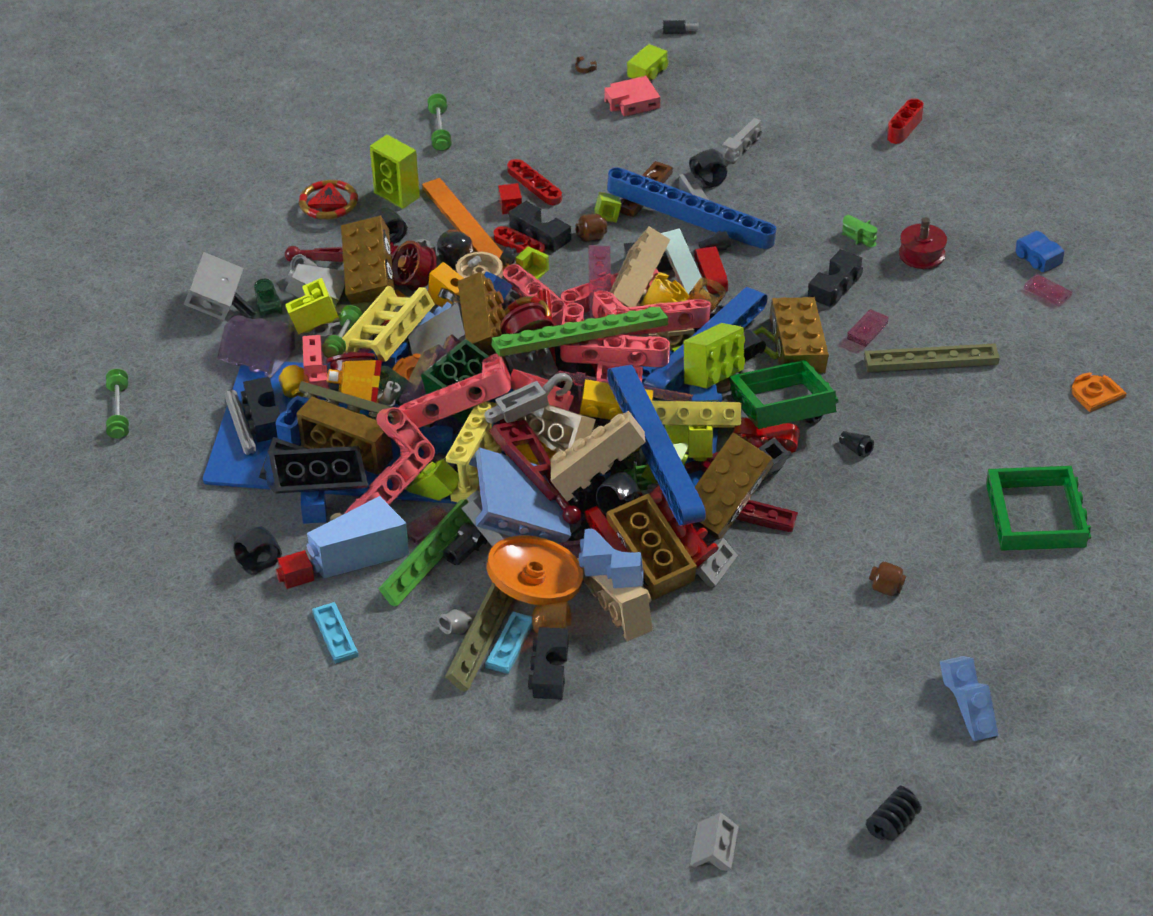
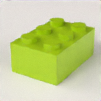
(394, 171)
(714, 355)

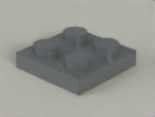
(532, 364)

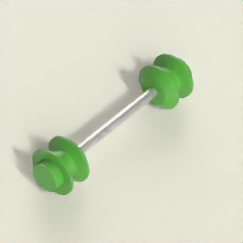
(440, 138)
(334, 344)
(117, 424)

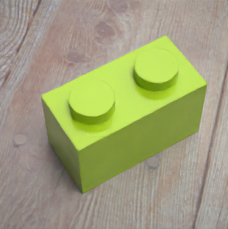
(647, 62)

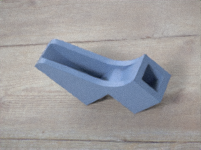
(602, 559)
(972, 697)

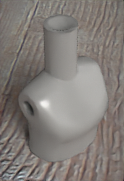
(456, 621)

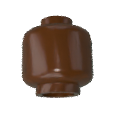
(591, 227)
(887, 578)

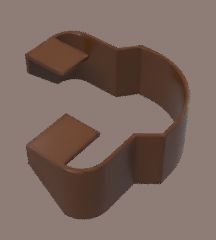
(585, 70)

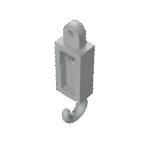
(526, 399)

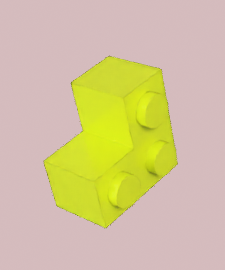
(313, 308)
(697, 436)

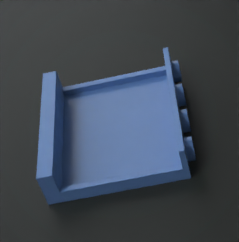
(513, 501)

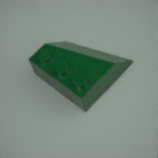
(457, 365)

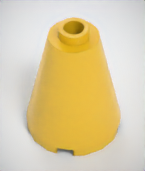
(664, 291)

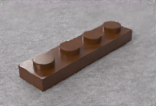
(658, 172)

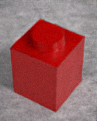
(509, 197)
(295, 569)

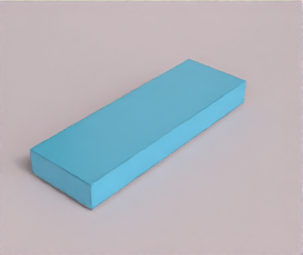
(335, 632)
(510, 643)

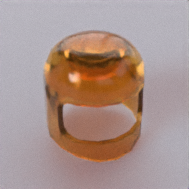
(699, 292)
(551, 615)

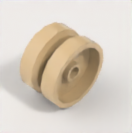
(489, 263)

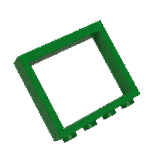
(746, 385)
(1037, 477)

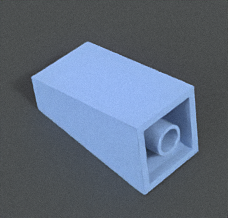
(358, 539)

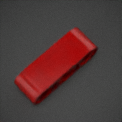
(905, 121)
(711, 267)
(785, 434)

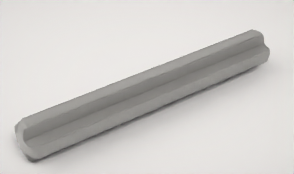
(240, 422)

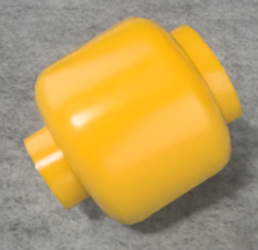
(291, 379)

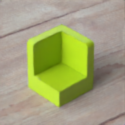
(608, 206)
(533, 262)

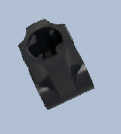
(467, 540)

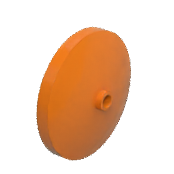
(534, 570)

